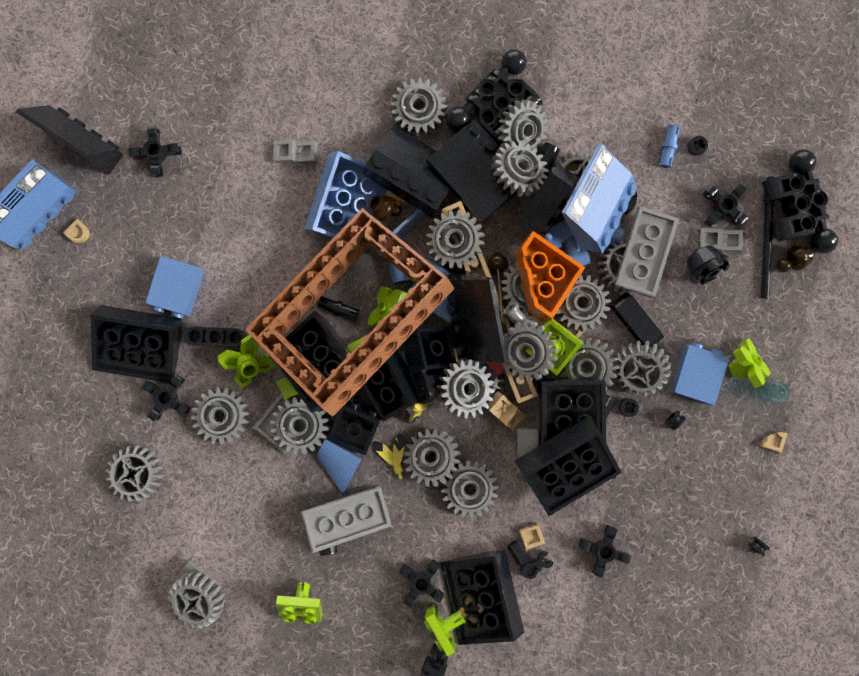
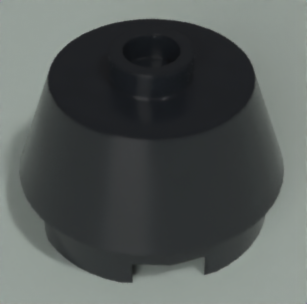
(706, 264)

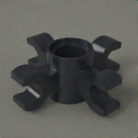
(149, 146)
(731, 199)
(175, 383)
(599, 566)
(429, 589)
(436, 664)

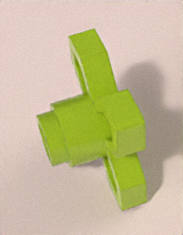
(386, 300)
(246, 361)
(749, 364)

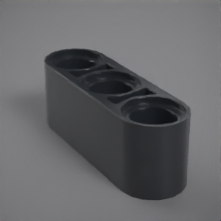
(636, 319)
(207, 333)

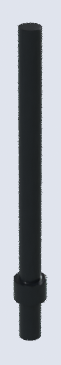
(767, 247)

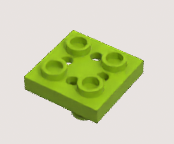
(569, 344)
(299, 607)
(442, 627)

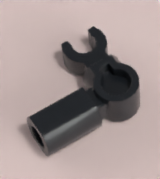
(528, 568)

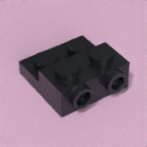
(355, 426)

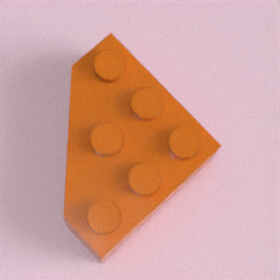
(545, 275)

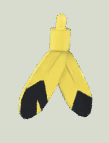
(417, 411)
(393, 458)

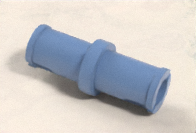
(669, 146)

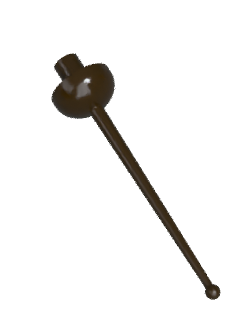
(498, 264)

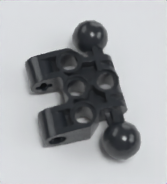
(483, 104)
(801, 203)

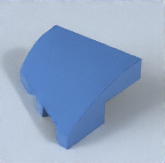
(338, 463)

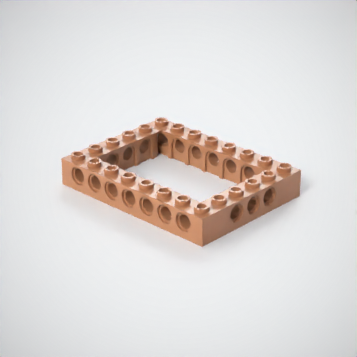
(384, 339)

